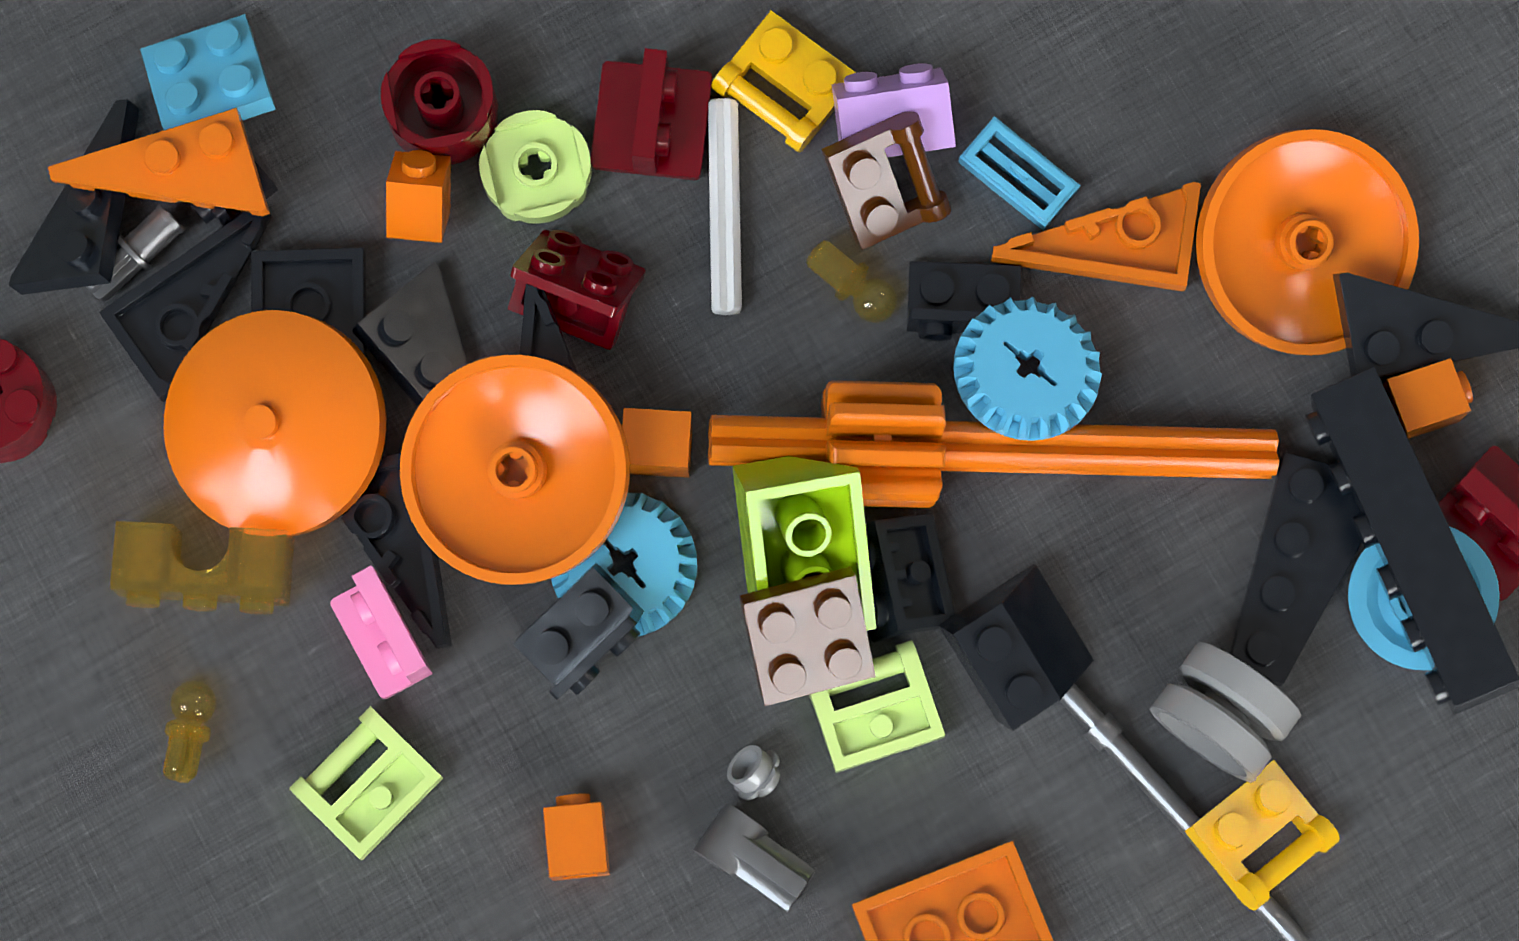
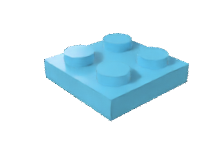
(207, 74)

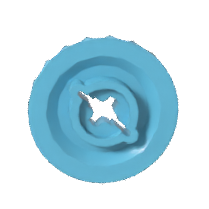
(1030, 405)
(663, 564)
(1379, 618)

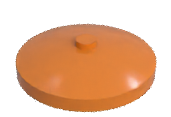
(1291, 219)
(275, 422)
(514, 469)

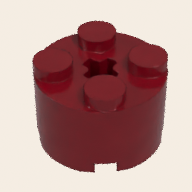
(436, 70)
(26, 403)

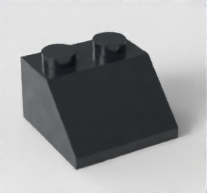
(1018, 648)

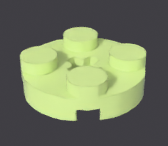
(508, 151)

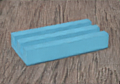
(1003, 188)

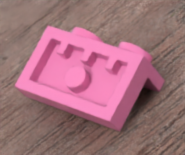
(380, 635)

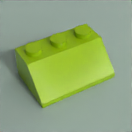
(801, 523)

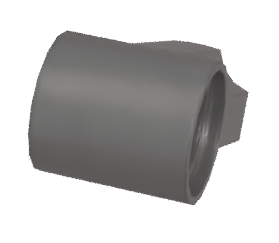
(745, 851)

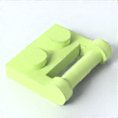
(882, 723)
(379, 796)

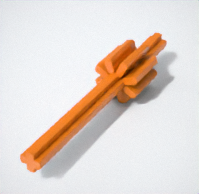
(903, 443)

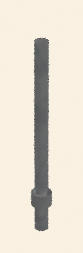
(1105, 733)

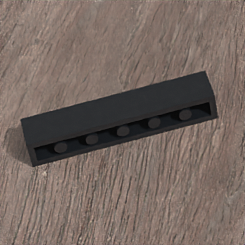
(1413, 541)

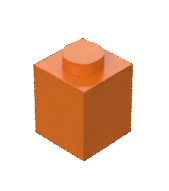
(418, 196)
(1429, 397)
(658, 441)
(576, 838)

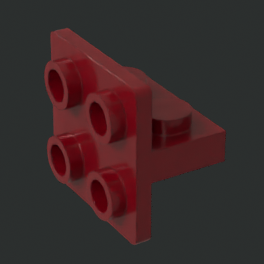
(651, 118)
(583, 284)
(1487, 511)

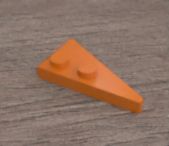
(191, 163)
(1133, 244)

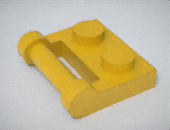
(794, 67)
(1250, 819)

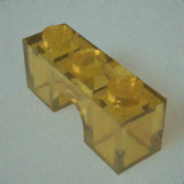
(252, 573)

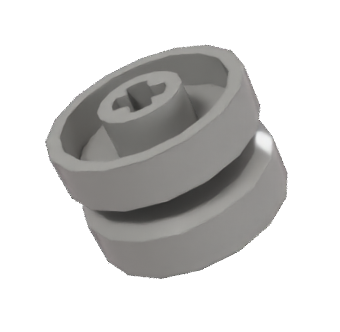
(1225, 711)

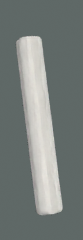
(724, 206)

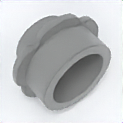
(754, 772)

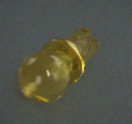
(872, 298)
(192, 706)

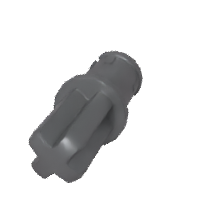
(139, 249)

